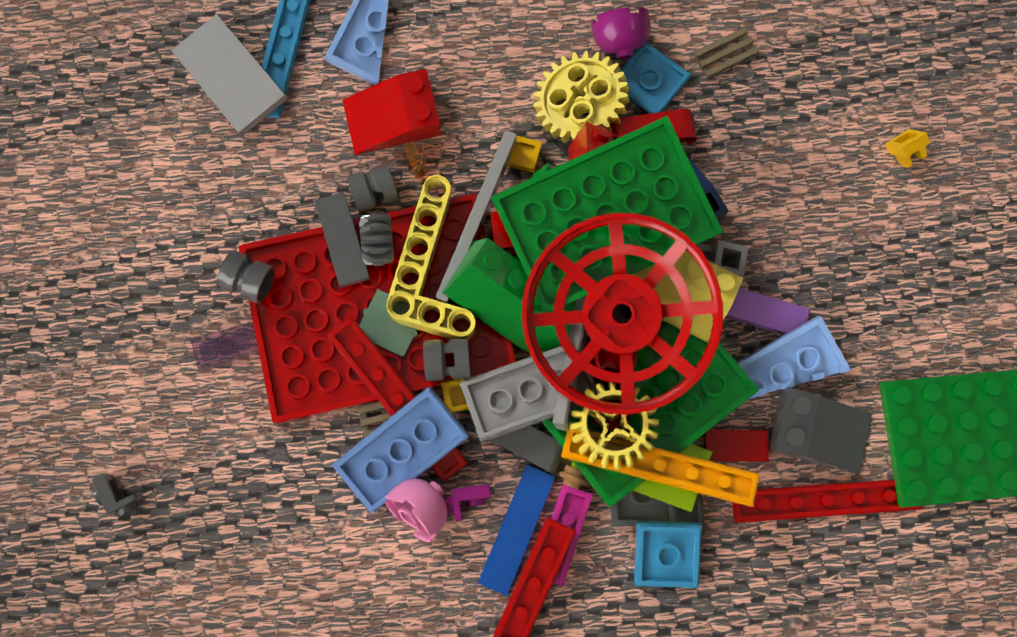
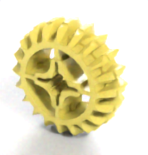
(626, 433)

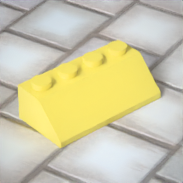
(698, 290)

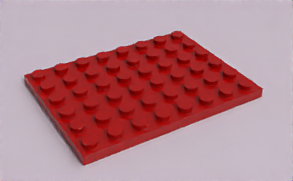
(298, 360)

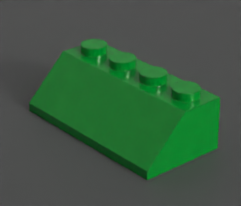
(492, 289)

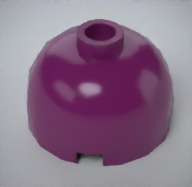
(621, 32)

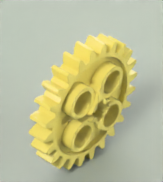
(581, 95)

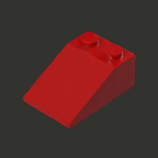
(392, 113)

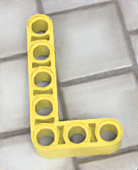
(421, 264)

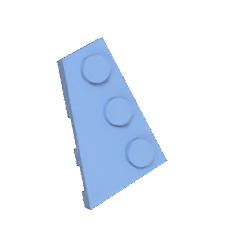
(360, 40)

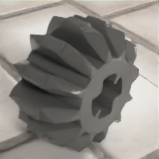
(376, 239)

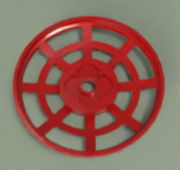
(599, 309)

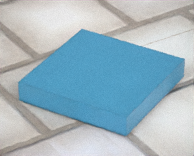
(653, 79)
(667, 554)

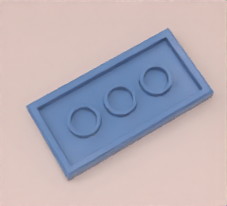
(400, 448)

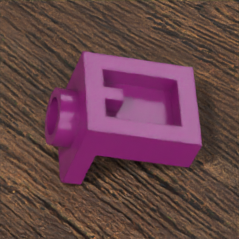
(472, 495)

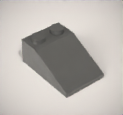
(819, 430)

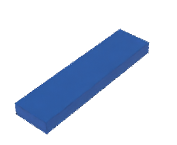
(516, 530)

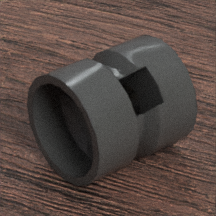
(372, 188)
(242, 275)
(435, 359)

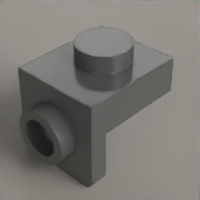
(108, 494)

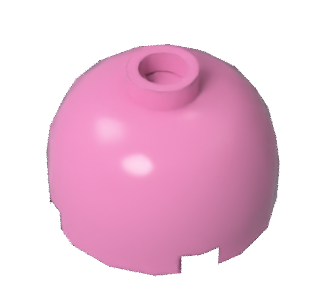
(420, 506)

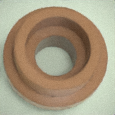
(573, 477)

